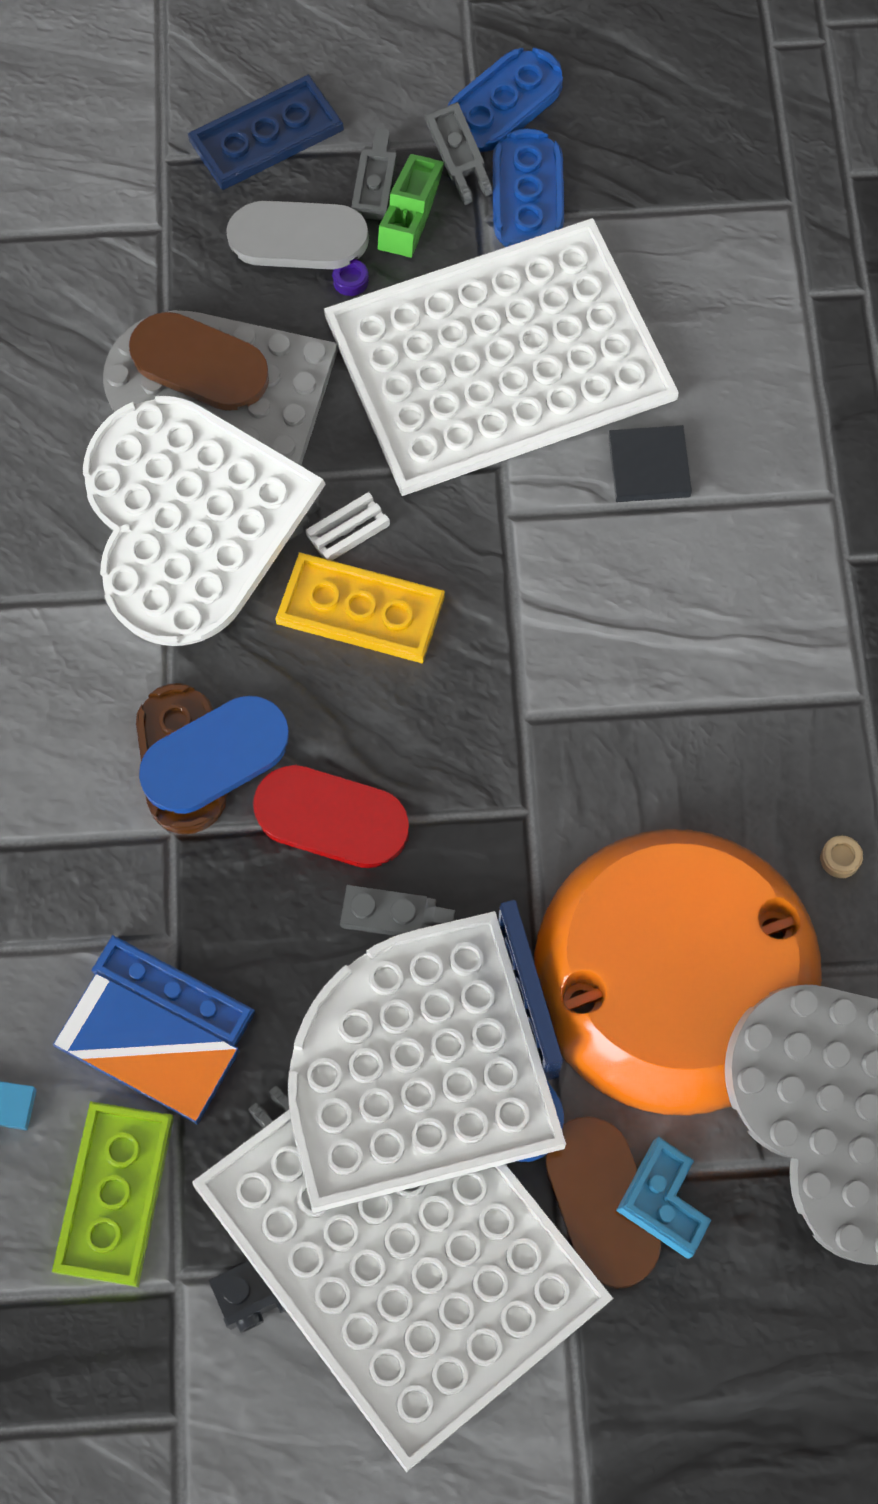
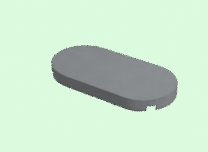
(297, 234)

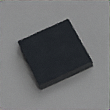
(649, 463)

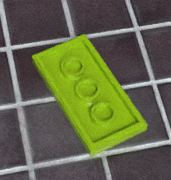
(113, 1194)

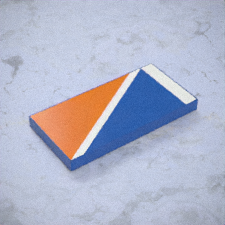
(146, 1048)

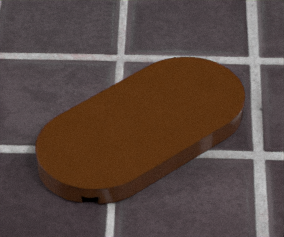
(199, 361)
(160, 715)
(588, 1186)

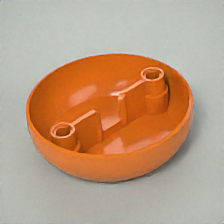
(672, 954)

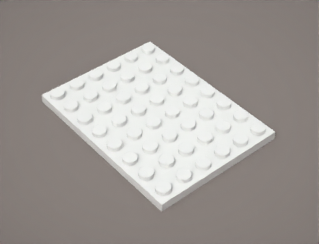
(499, 356)
(409, 1295)

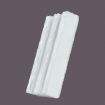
(342, 515)

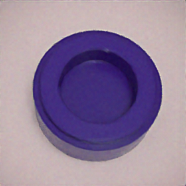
(351, 279)

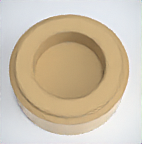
(841, 856)

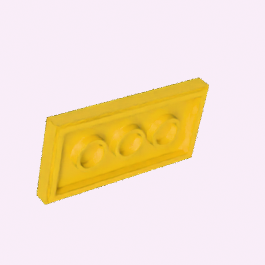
(360, 607)

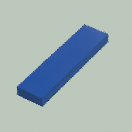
(174, 990)

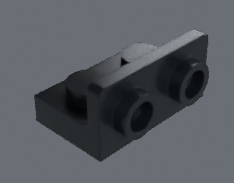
(243, 1297)

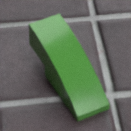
(409, 205)

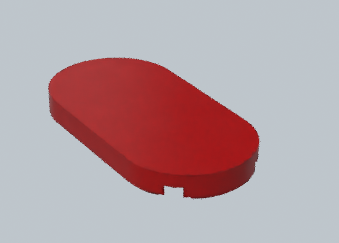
(331, 816)

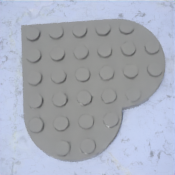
(280, 418)
(809, 1091)

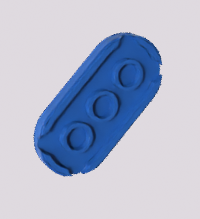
(509, 95)
(527, 186)
(214, 754)

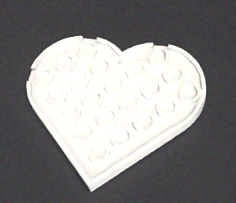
(190, 515)

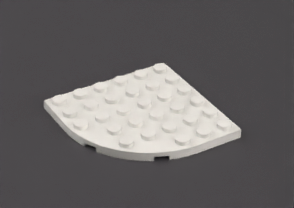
(418, 1068)

